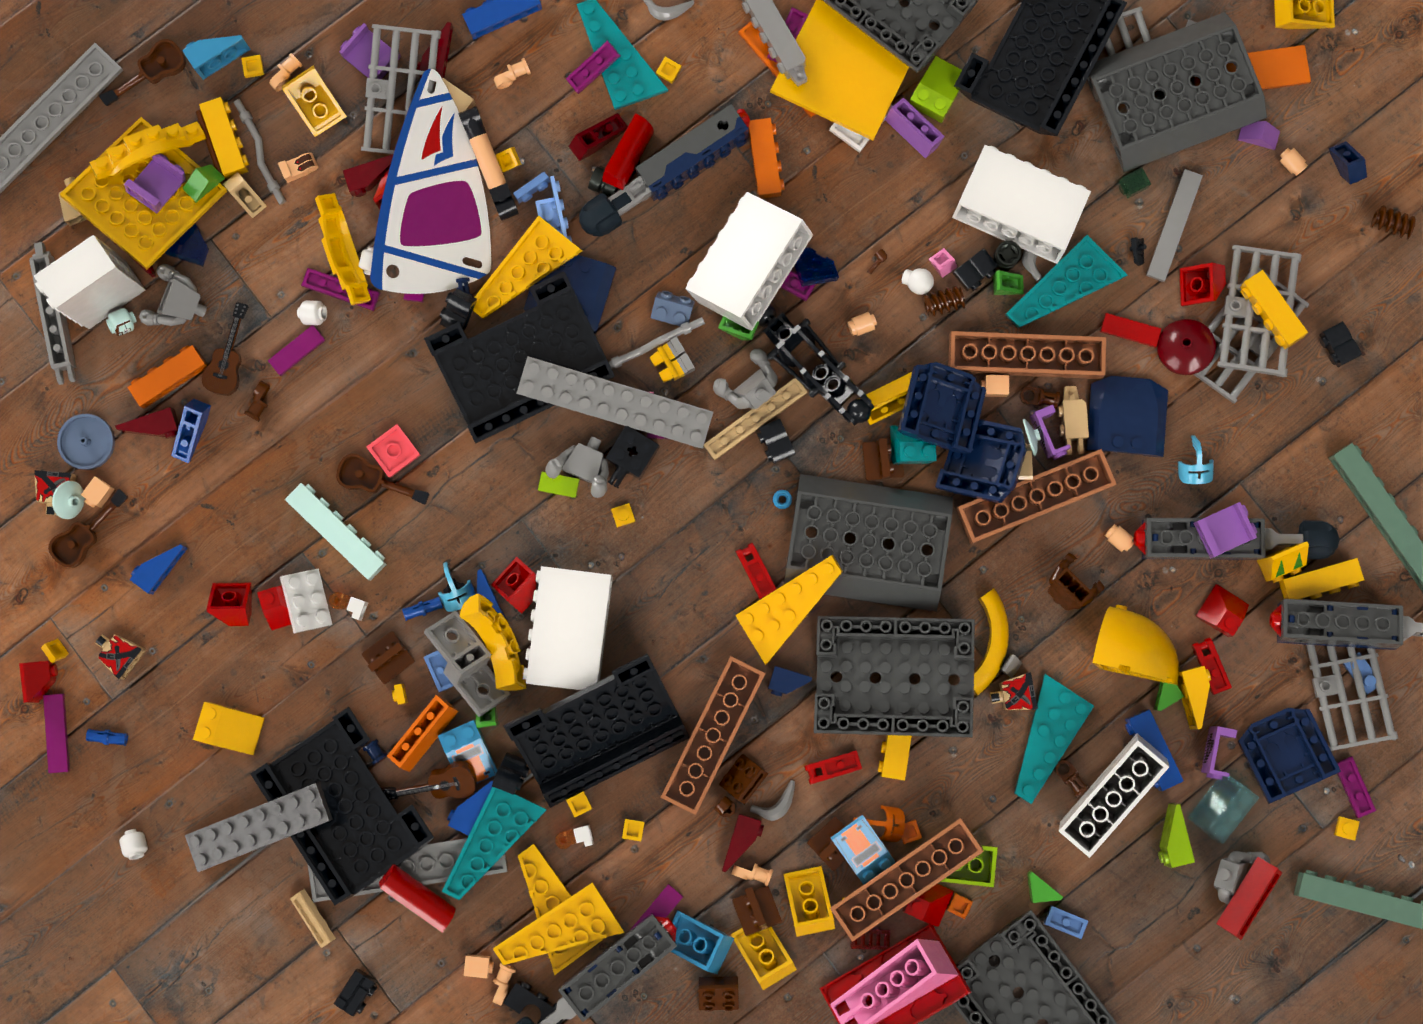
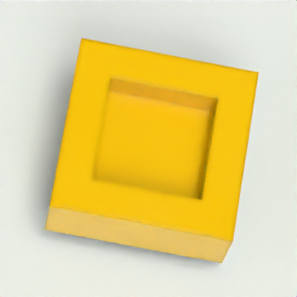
(252, 66)
(668, 70)
(508, 159)
(623, 515)
(54, 650)
(399, 694)
(579, 804)
(1346, 828)
(633, 830)

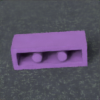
(914, 128)

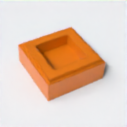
(911, 832)
(959, 905)

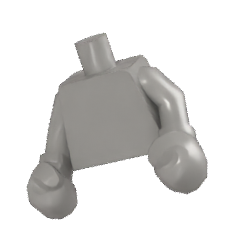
(178, 301)
(755, 389)
(583, 463)
(1233, 871)

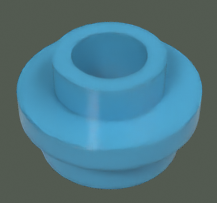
(786, 494)

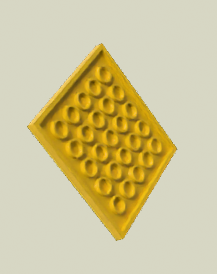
(127, 220)

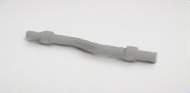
(272, 185)
(684, 329)

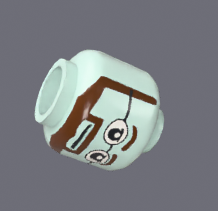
(121, 321)

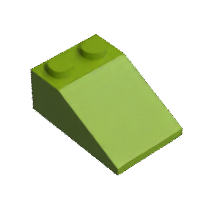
(936, 90)
(1175, 843)

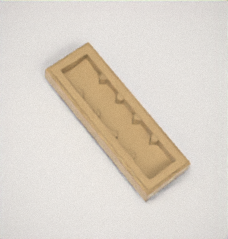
(312, 918)

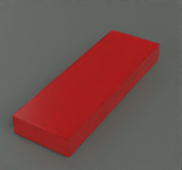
(1130, 330)

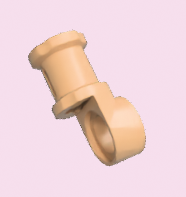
(285, 72)
(506, 79)
(757, 873)
(502, 979)

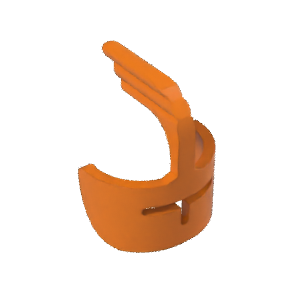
(899, 818)

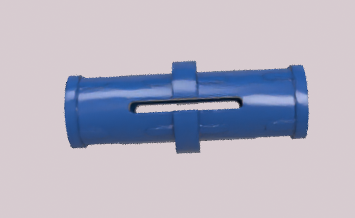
(422, 608)
(107, 737)

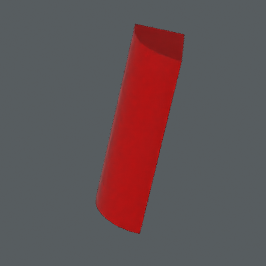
(628, 152)
(417, 898)
(1249, 898)

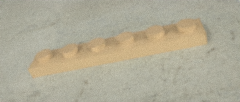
(754, 419)

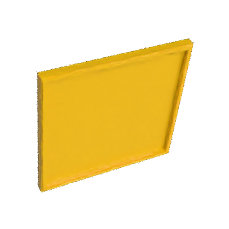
(846, 73)

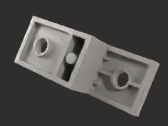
(466, 663)

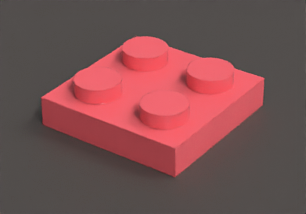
(393, 451)

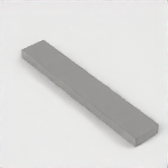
(1174, 225)

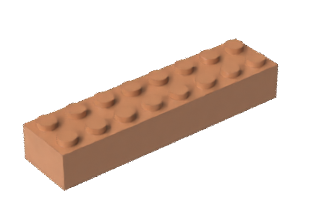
(1028, 354)
(1037, 496)
(713, 735)
(907, 879)

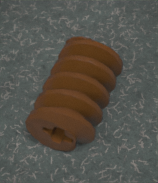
(1393, 221)
(942, 300)

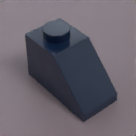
(1349, 162)
(786, 681)

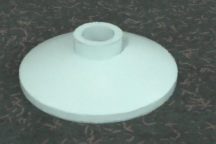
(1033, 436)
(67, 500)

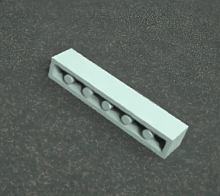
(335, 531)

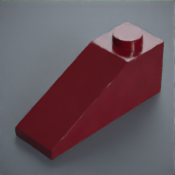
(442, 53)
(597, 136)
(366, 176)
(158, 424)
(743, 837)

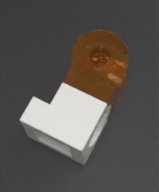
(341, 601)
(572, 836)

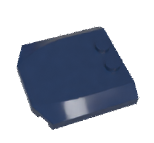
(590, 282)
(942, 407)
(1127, 416)
(990, 468)
(1287, 753)

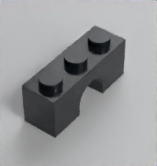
(522, 995)

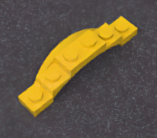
(144, 145)
(341, 250)

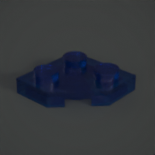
(190, 247)
(815, 269)

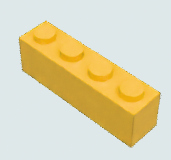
(223, 137)
(1273, 310)
(889, 398)
(1322, 580)
(895, 757)

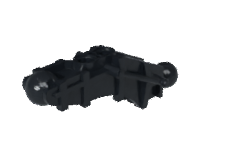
(778, 329)

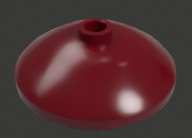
(1183, 358)

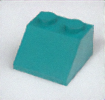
(910, 450)

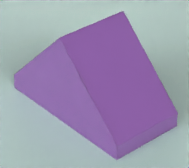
(1260, 134)

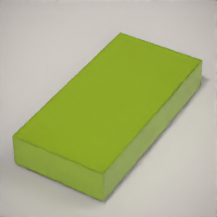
(561, 485)

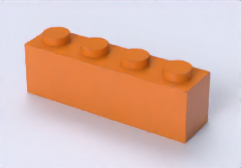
(764, 158)
(168, 376)
(422, 733)

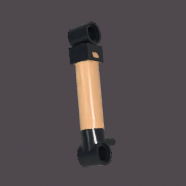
(488, 163)

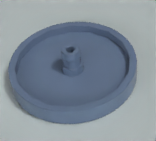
(86, 441)

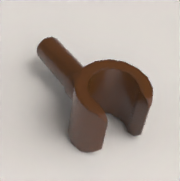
(881, 256)

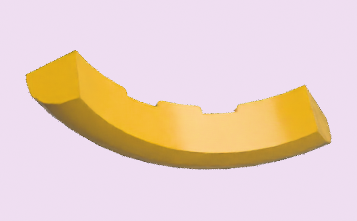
(498, 640)
(997, 642)

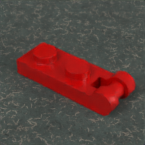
(756, 571)
(1219, 680)
(834, 767)

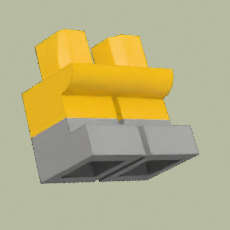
(674, 358)

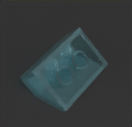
(1223, 808)

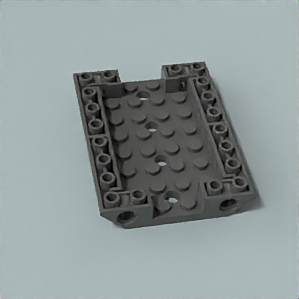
(906, 29)
(1188, 111)
(872, 514)
(895, 651)
(1037, 965)

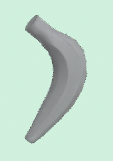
(667, 13)
(1029, 263)
(780, 808)

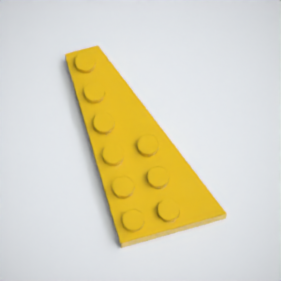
(530, 260)
(782, 611)
(546, 893)
(571, 923)

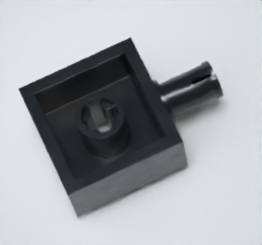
(634, 465)

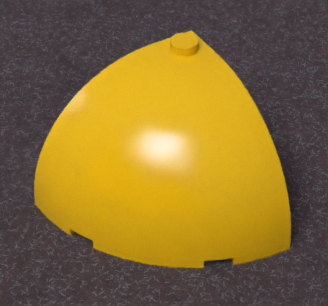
(1135, 647)

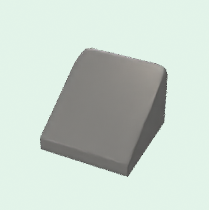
(1011, 666)

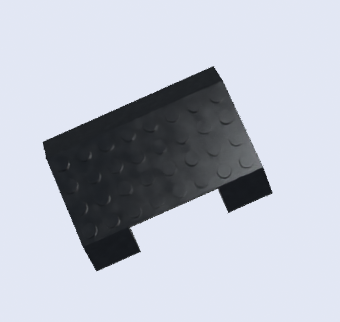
(1041, 61)
(489, 366)
(598, 731)
(365, 826)

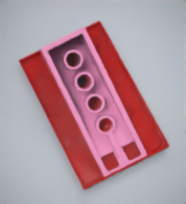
(898, 984)

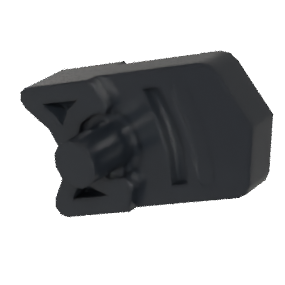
(1138, 247)

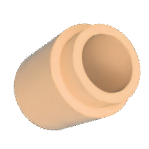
(1293, 161)
(862, 324)
(1119, 538)

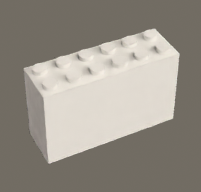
(1021, 204)
(749, 261)
(89, 283)
(568, 628)
(1113, 795)

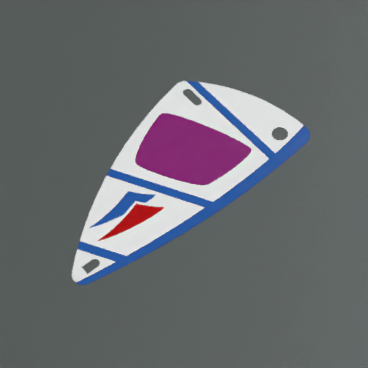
(431, 201)

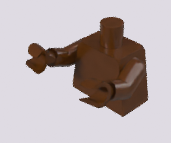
(1069, 589)

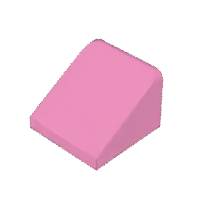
(943, 262)

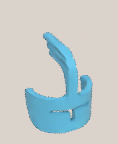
(1192, 478)
(453, 605)

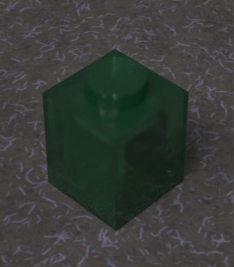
(1134, 183)

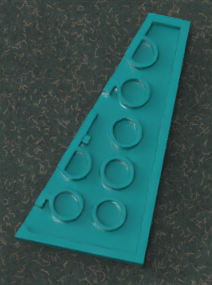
(630, 76)
(1074, 277)
(1051, 732)
(496, 830)

